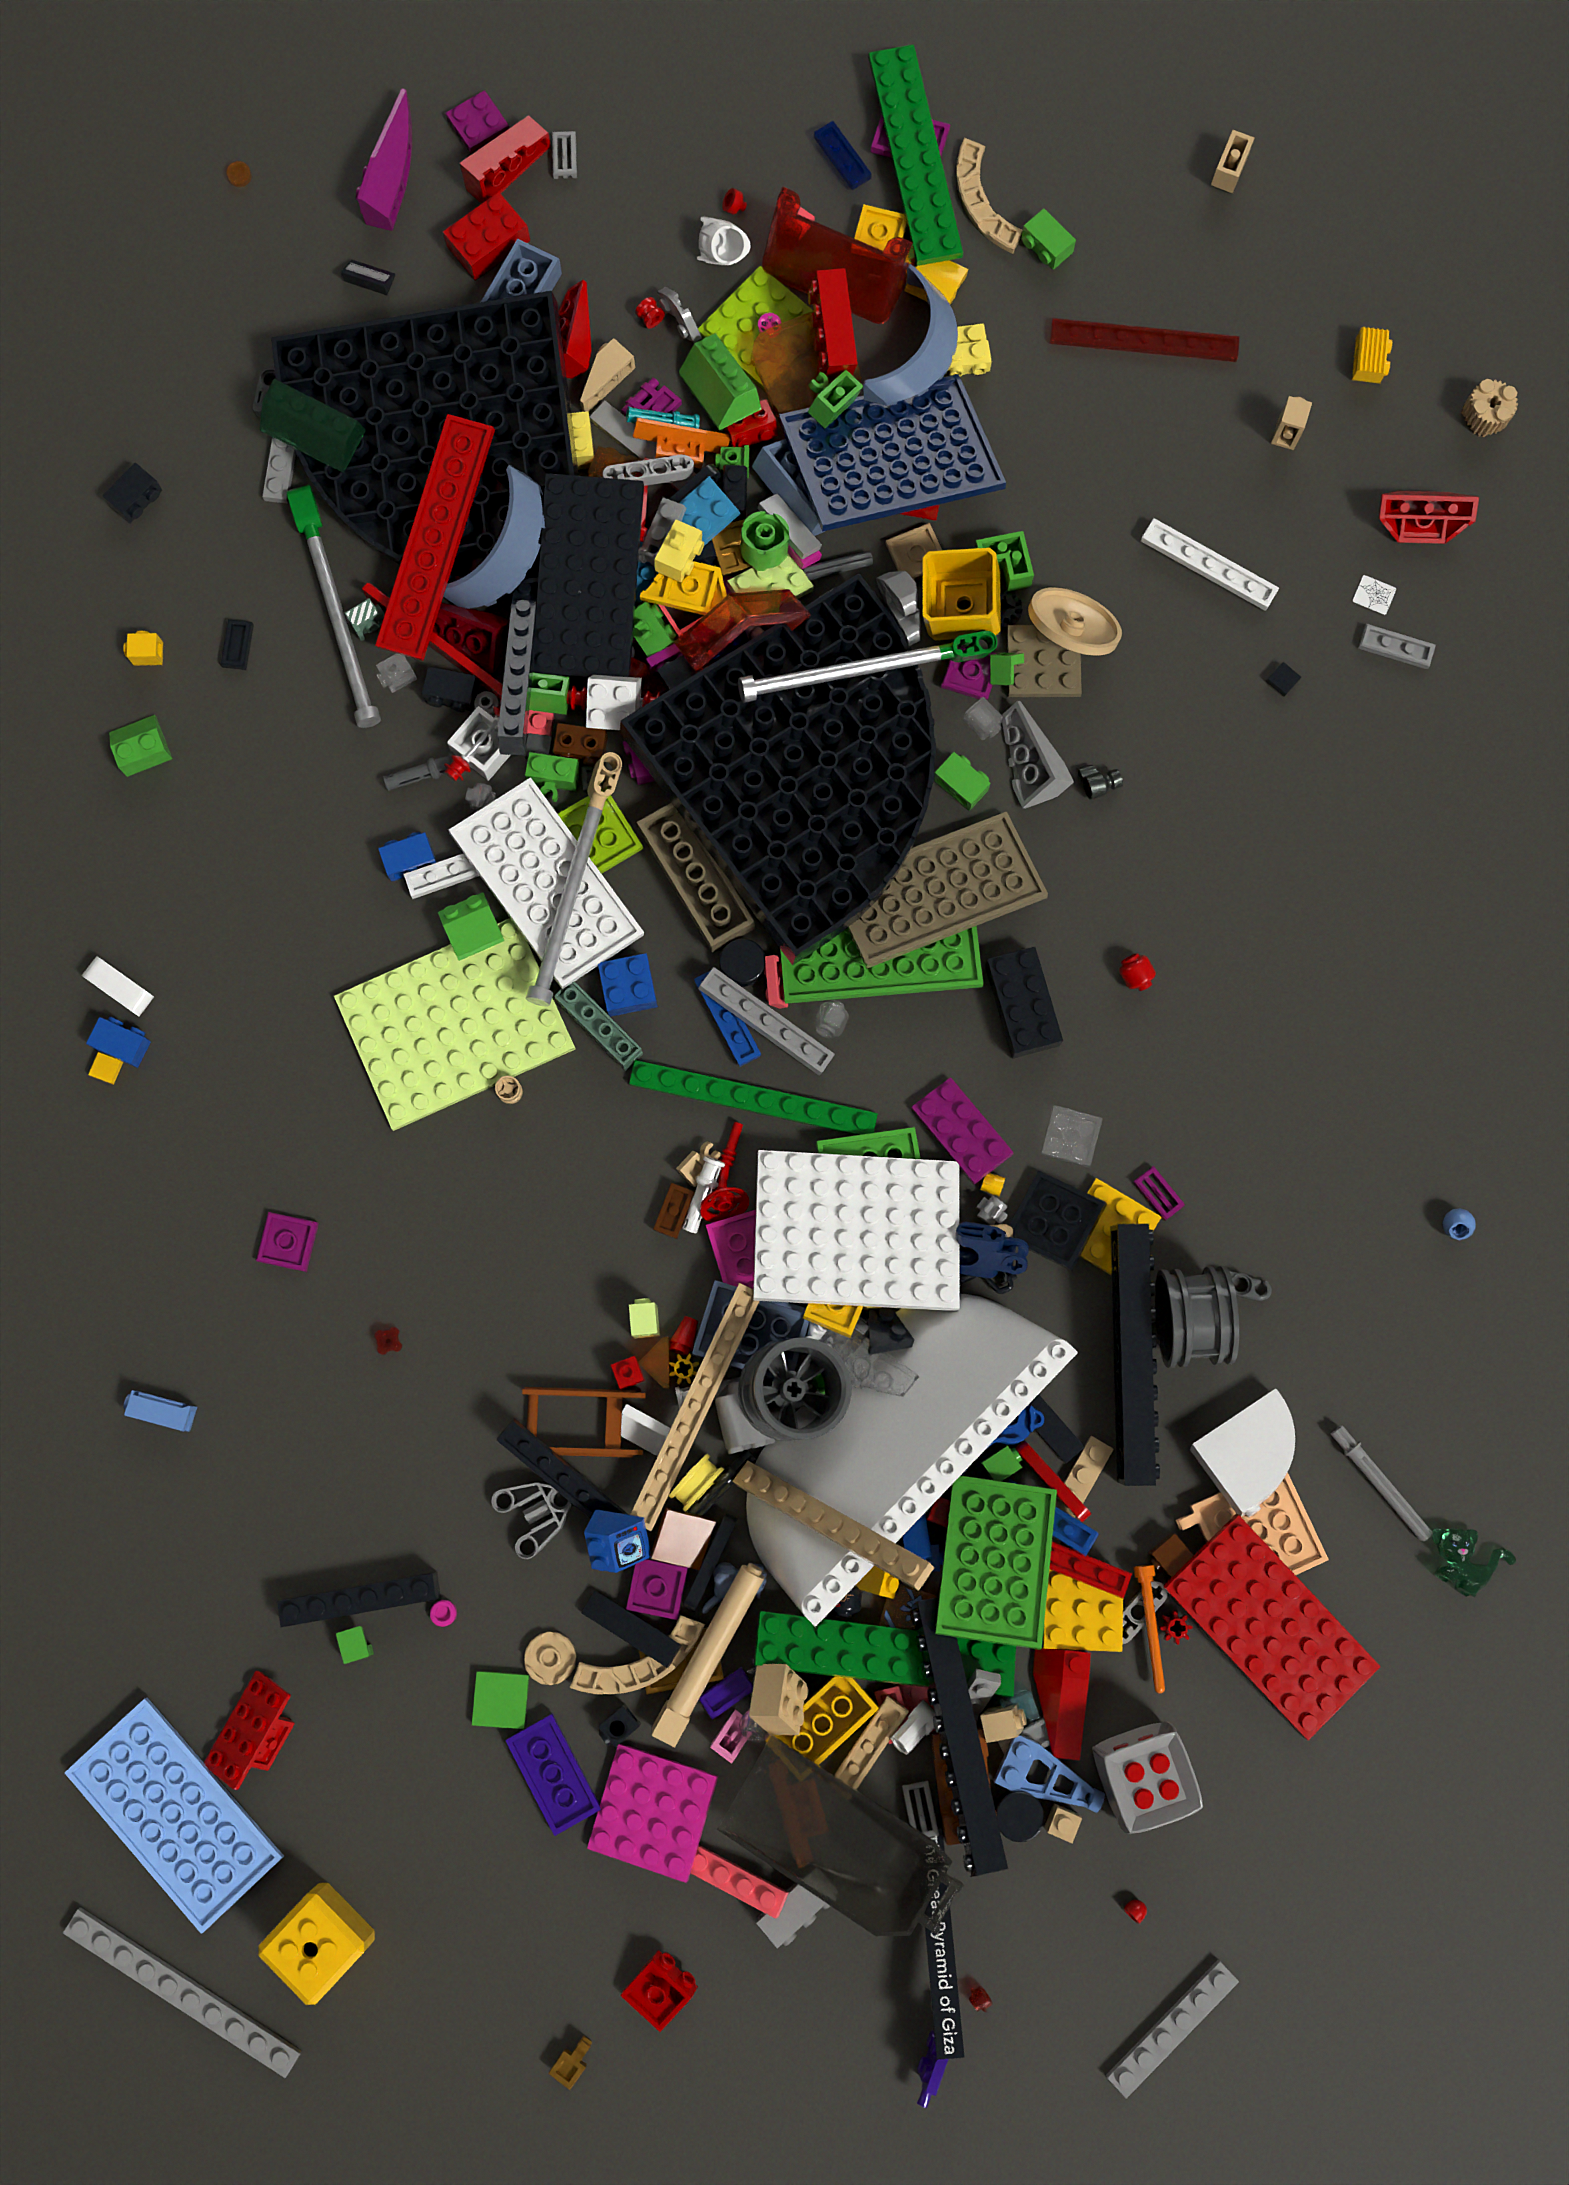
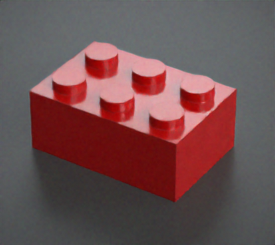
(486, 235)

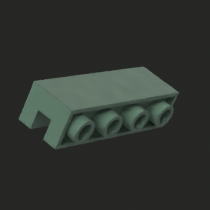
(599, 1025)

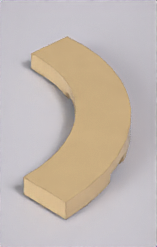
(976, 203)
(639, 1673)

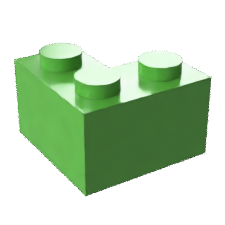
(1012, 558)

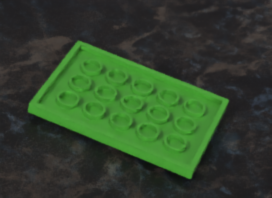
(996, 1562)

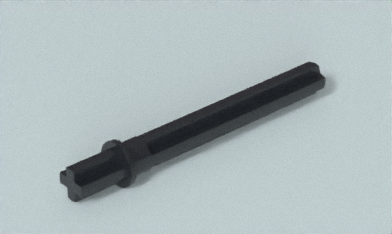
(721, 1485)

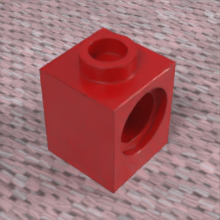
(628, 1372)

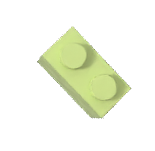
(644, 1318)

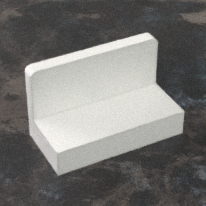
(643, 1430)

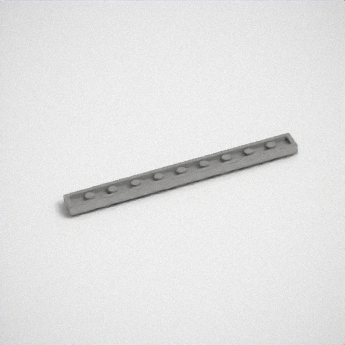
(182, 1992)

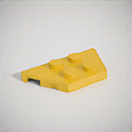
(695, 593)

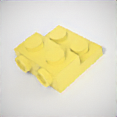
(971, 352)

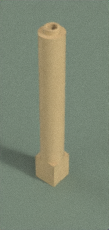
(677, 1710)

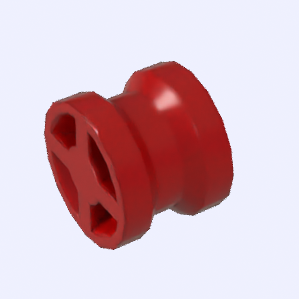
(650, 312)

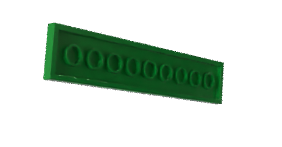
(915, 155)
(868, 1651)

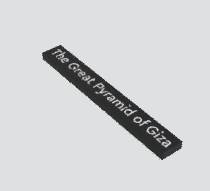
(943, 1978)

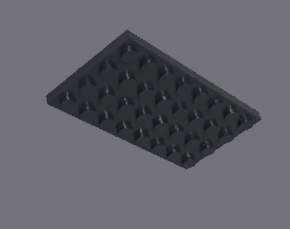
(587, 576)

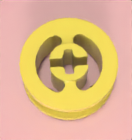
(696, 1482)

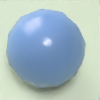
(1459, 1224)

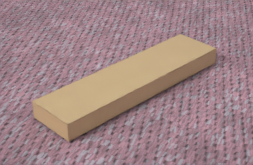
(872, 1742)

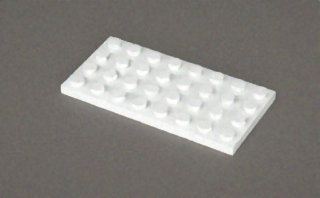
(525, 861)

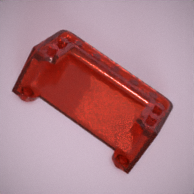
(802, 246)

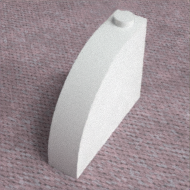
(1249, 1453)

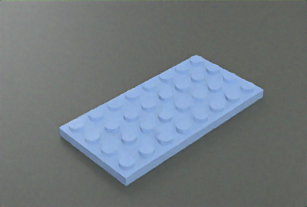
(174, 1815)

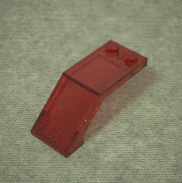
(733, 616)

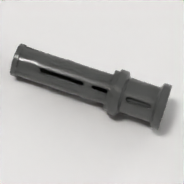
(433, 768)

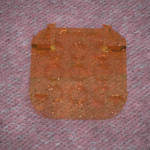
(788, 364)

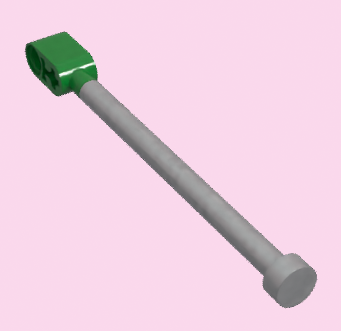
(308, 521)
(751, 688)

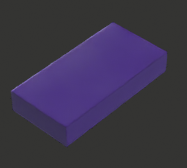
(726, 1693)

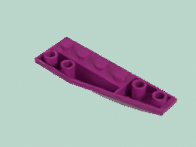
(388, 168)

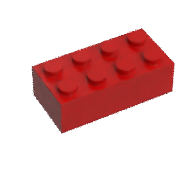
(832, 323)

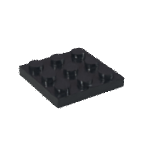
(1056, 1219)

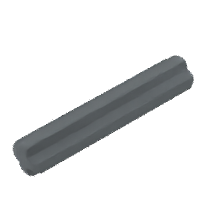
(838, 565)

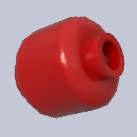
(1137, 972)

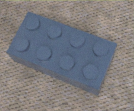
(524, 272)

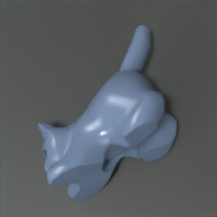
(723, 1577)

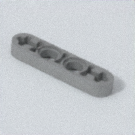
(647, 468)

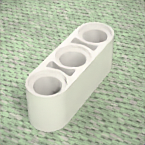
(117, 986)

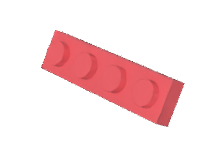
(739, 1882)

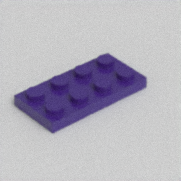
(553, 1774)

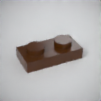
(674, 1211)

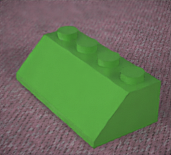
(719, 382)

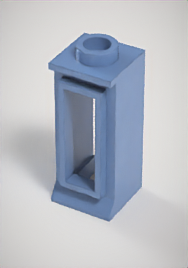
(159, 1410)

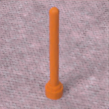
(1145, 1576)

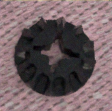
(1013, 614)

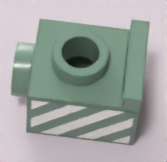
(365, 618)

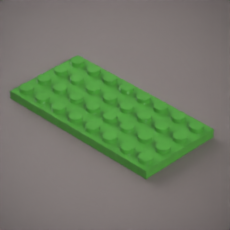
(839, 971)

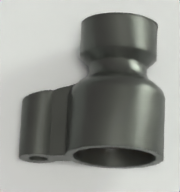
(1096, 783)

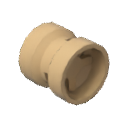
(505, 1086)

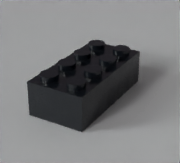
(1023, 1002)

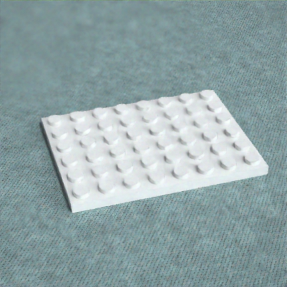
(856, 1231)

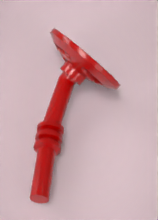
(721, 1198)

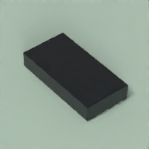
(237, 644)

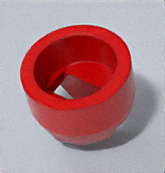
(1136, 1910)

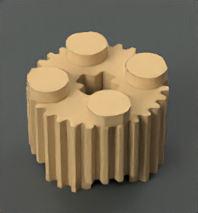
(1490, 407)

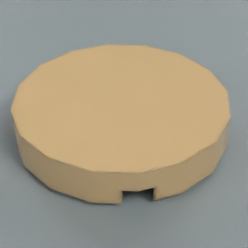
(550, 1658)

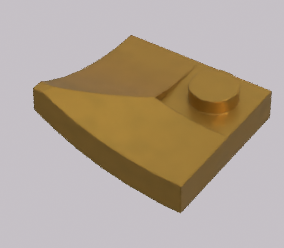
(728, 549)

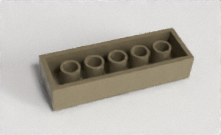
(696, 878)

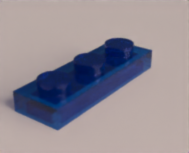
(842, 155)

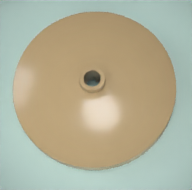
(1074, 621)

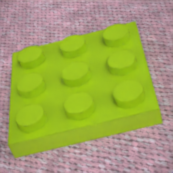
(614, 836)

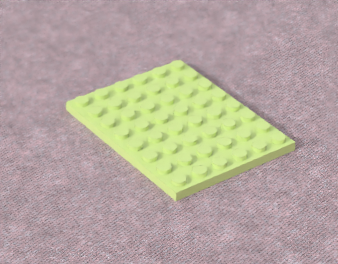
(451, 1026)

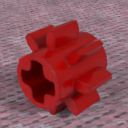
(1180, 1633)

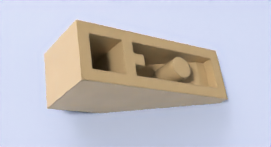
(608, 370)

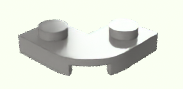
(671, 304)

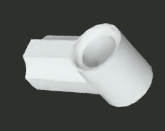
(915, 1728)

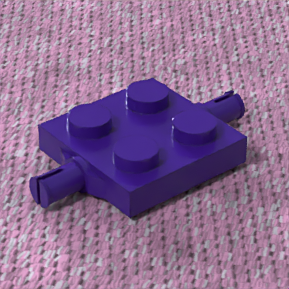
(930, 2072)

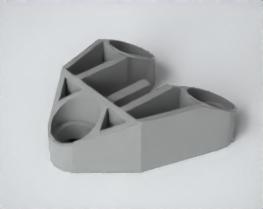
(900, 597)
(546, 1531)

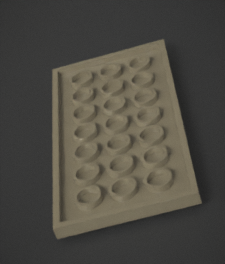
(949, 889)

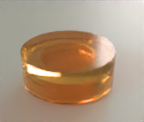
(239, 174)

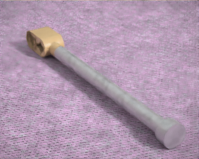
(540, 993)

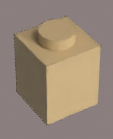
(1063, 1823)

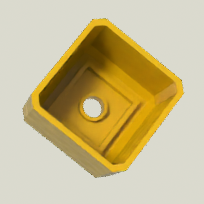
(960, 576)
(330, 1924)

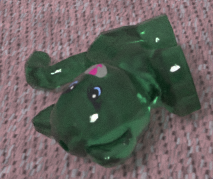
(1457, 1548)

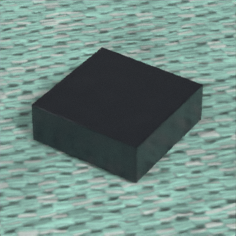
(1283, 679)

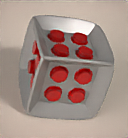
(1147, 1777)

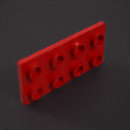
(251, 1733)

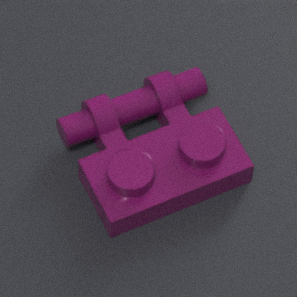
(660, 401)

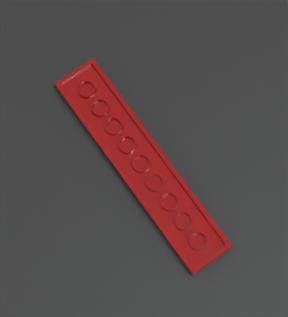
(435, 537)

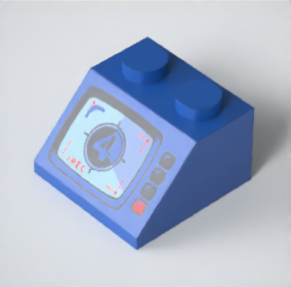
(616, 1541)

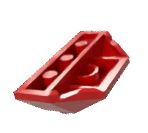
(1426, 515)

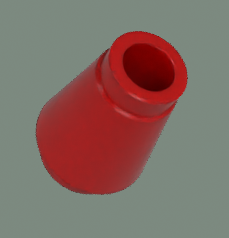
(684, 1337)

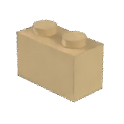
(1232, 161)
(1291, 422)
(1002, 1722)

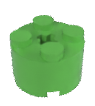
(764, 540)

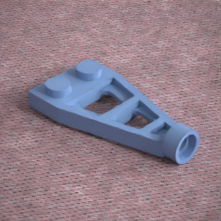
(1016, 1766)

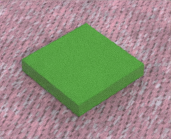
(500, 1699)

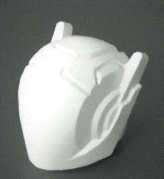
(722, 242)

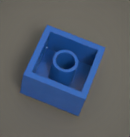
(627, 985)

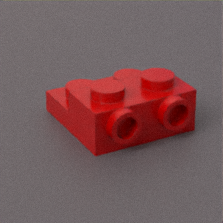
(660, 1990)

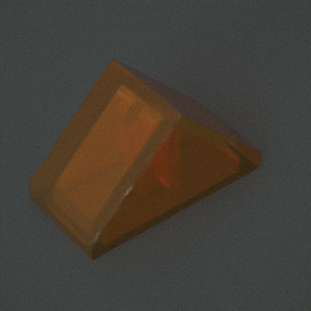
(657, 1362)

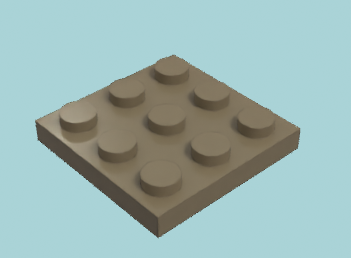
(1047, 667)

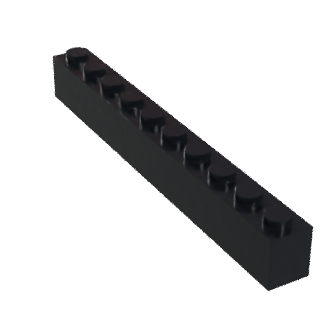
(959, 1744)

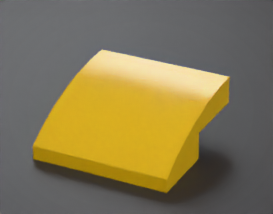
(944, 276)

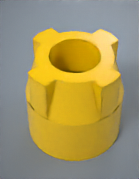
(993, 1184)

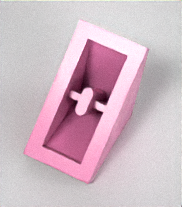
(729, 1739)

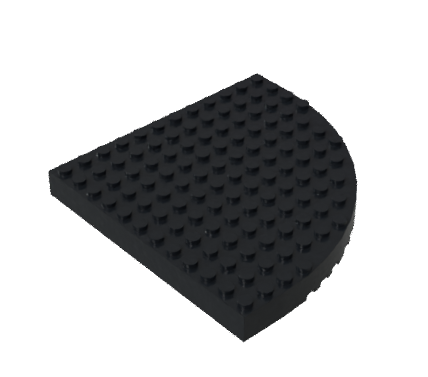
(402, 378)
(809, 785)

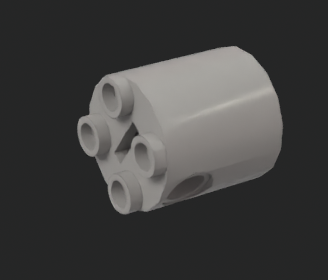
(735, 1428)

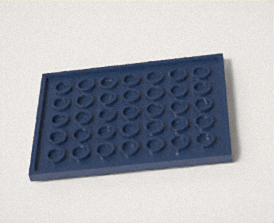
(892, 456)

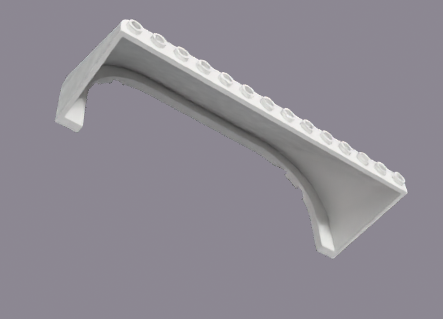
(898, 1451)

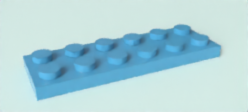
(707, 511)

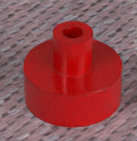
(733, 201)

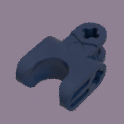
(989, 1251)

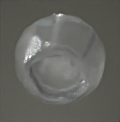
(751, 1730)

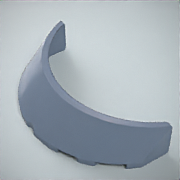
(929, 361)
(511, 554)

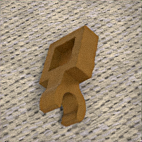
(570, 2064)

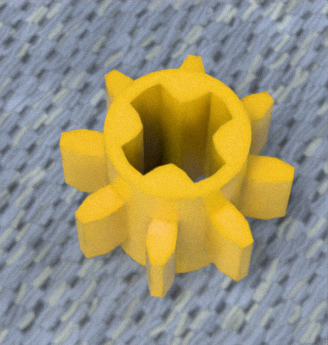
(677, 1366)

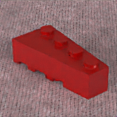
(504, 159)

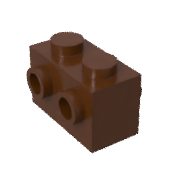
(580, 743)

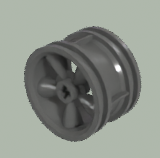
(1196, 1316)
(828, 1407)

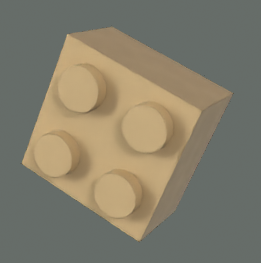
(778, 1699)

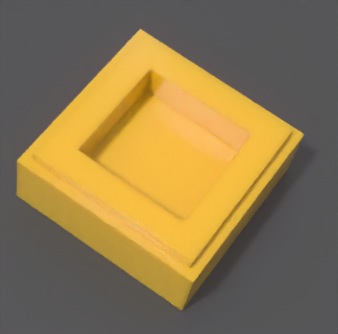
(105, 1068)

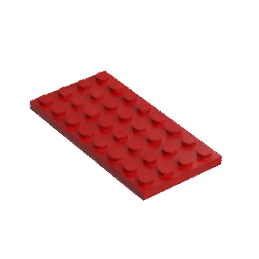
(1271, 1626)

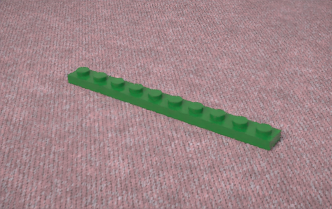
(752, 1099)

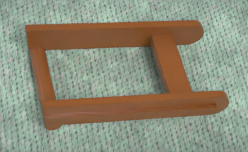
(613, 1418)

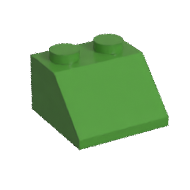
(139, 746)
(470, 926)

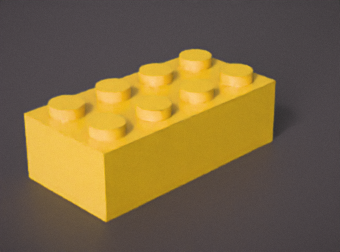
(830, 1717)

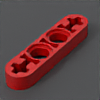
(1053, 1481)

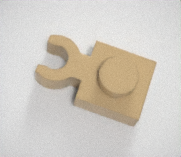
(693, 1163)

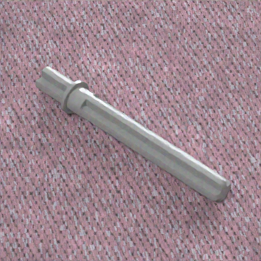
(1382, 1484)

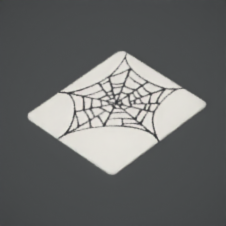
(1374, 594)

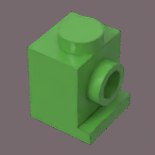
(733, 456)

